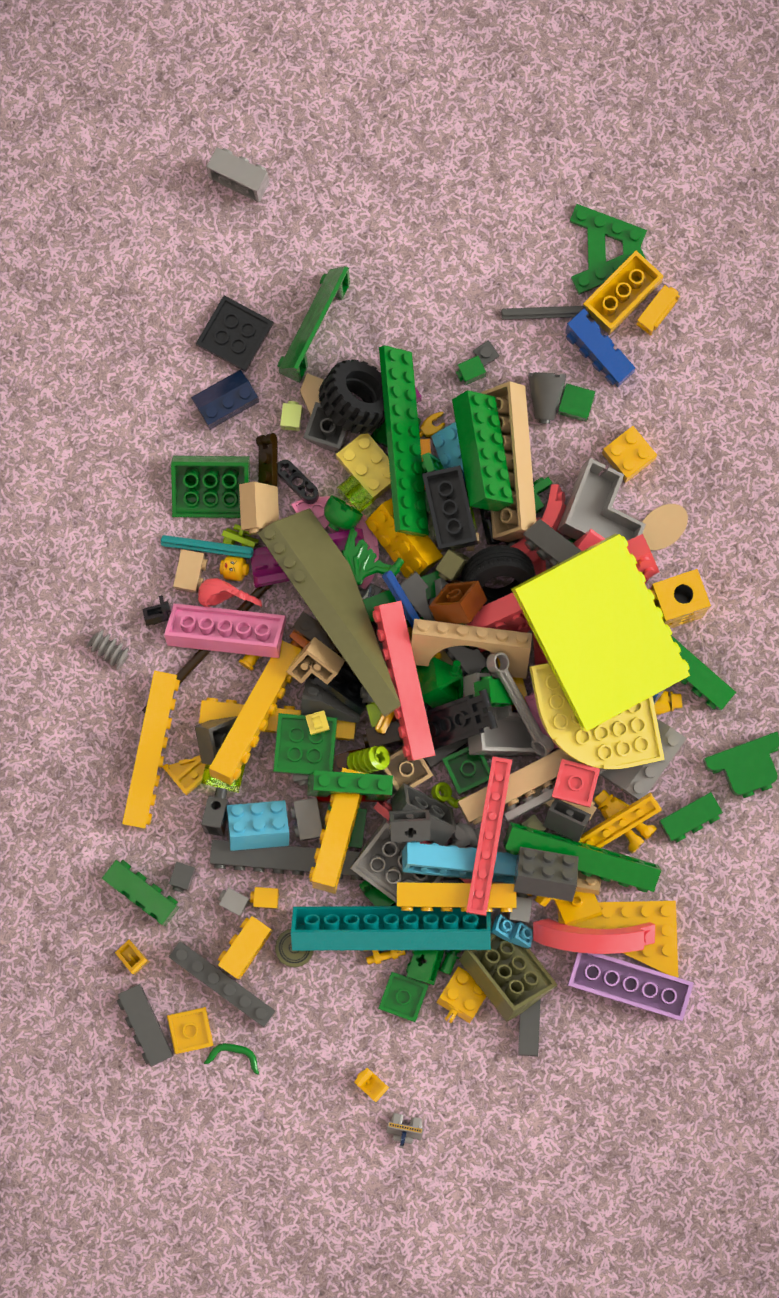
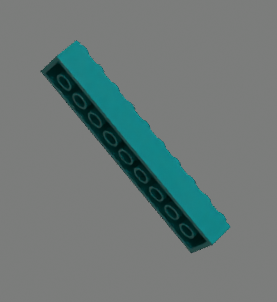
(387, 929)

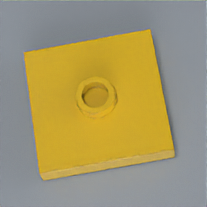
(580, 909)

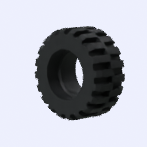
(343, 406)

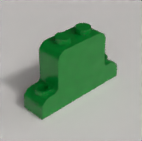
(747, 765)

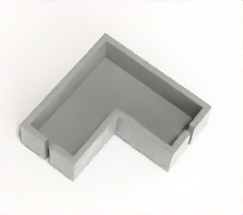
(592, 505)
(509, 738)

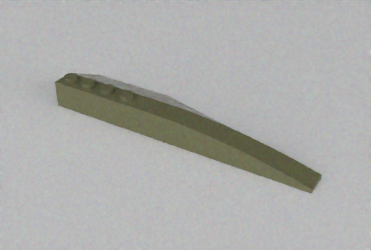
(333, 597)

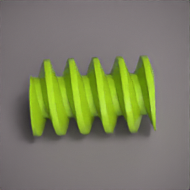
(369, 759)

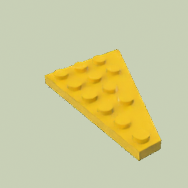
(659, 955)

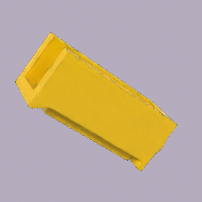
(658, 309)

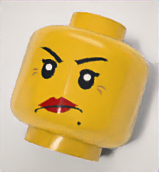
(234, 568)

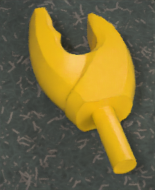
(427, 428)

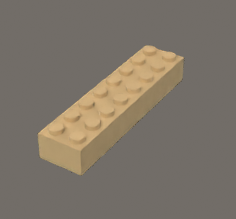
(512, 410)

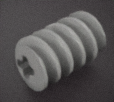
(108, 648)

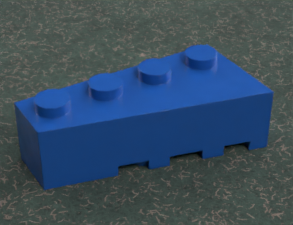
(598, 349)

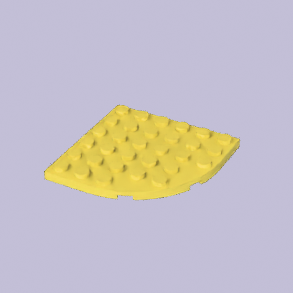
(615, 744)

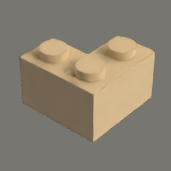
(316, 659)

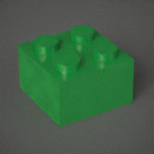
(466, 770)

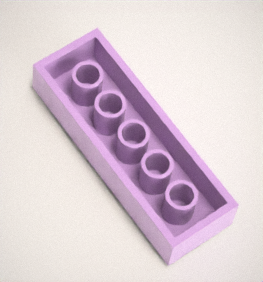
(631, 984)

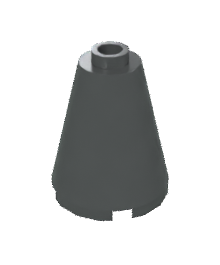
(545, 394)

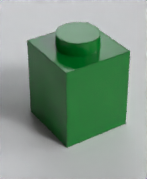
(470, 370)

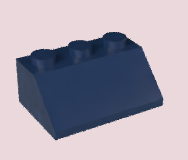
(225, 399)

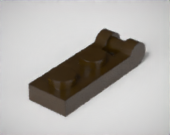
(267, 458)

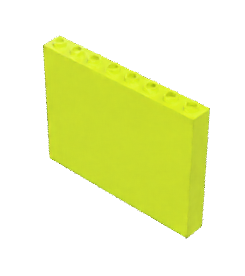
(601, 631)

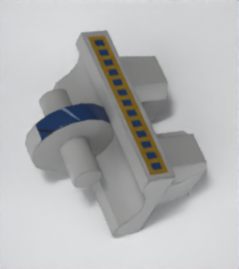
(402, 1132)

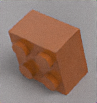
(458, 602)

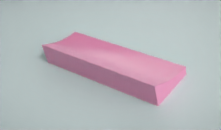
(225, 630)

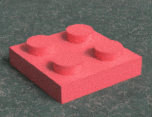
(575, 783)

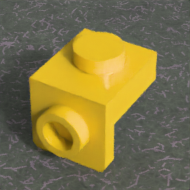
(371, 1084)

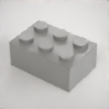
(238, 174)

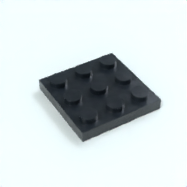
(234, 333)

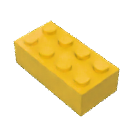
(416, 551)

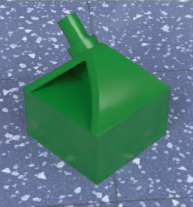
(440, 682)

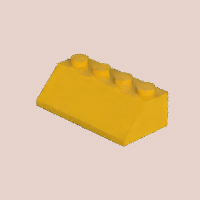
(623, 292)

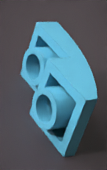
(514, 933)

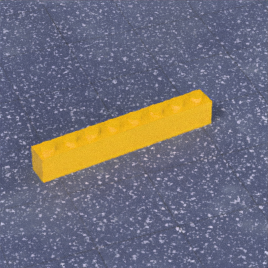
(212, 710)
(254, 716)
(150, 748)

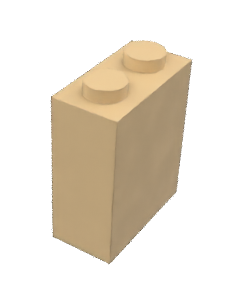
(258, 506)

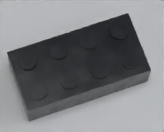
(450, 509)

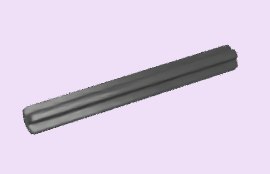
(541, 312)

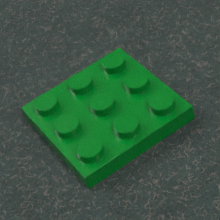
(299, 750)

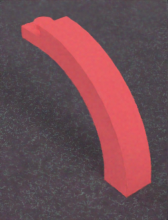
(552, 517)
(593, 940)

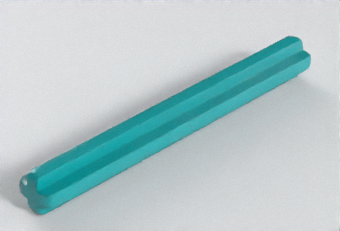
(207, 546)

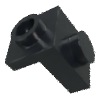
(157, 613)

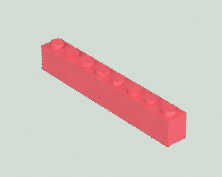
(404, 676)

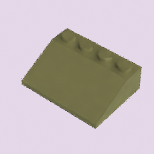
(508, 976)

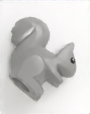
(465, 835)

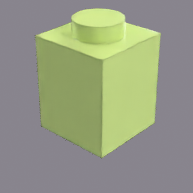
(291, 416)

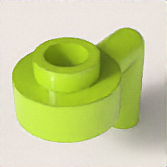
(446, 794)

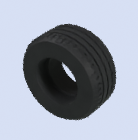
(498, 562)

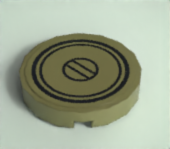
(286, 955)

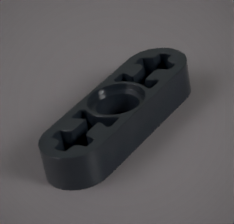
(296, 473)

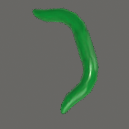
(236, 1049)

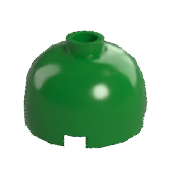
(340, 514)

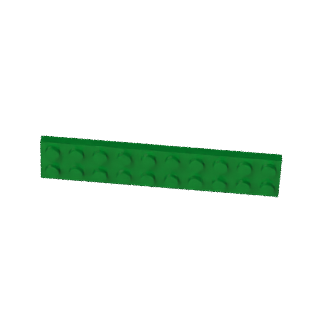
(403, 441)

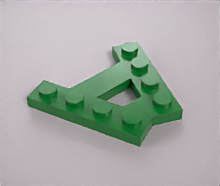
(599, 226)

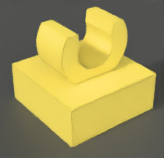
(317, 722)

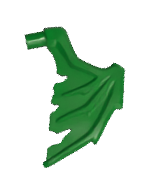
(363, 560)

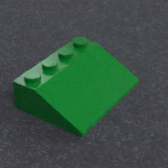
(208, 485)

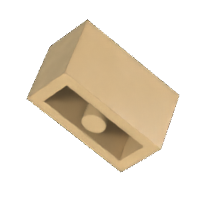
(189, 571)

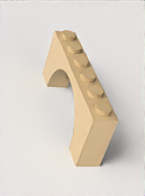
(434, 636)

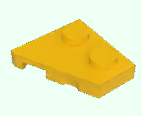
(186, 773)

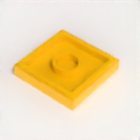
(190, 1030)

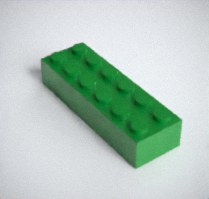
(482, 451)

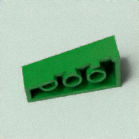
(140, 892)

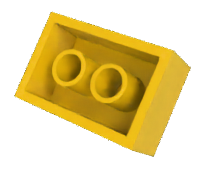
(244, 947)

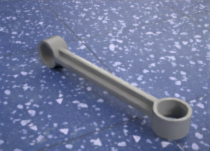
(542, 743)

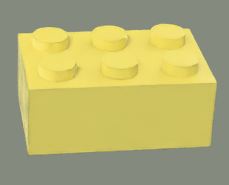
(367, 464)

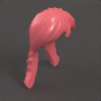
(216, 591)

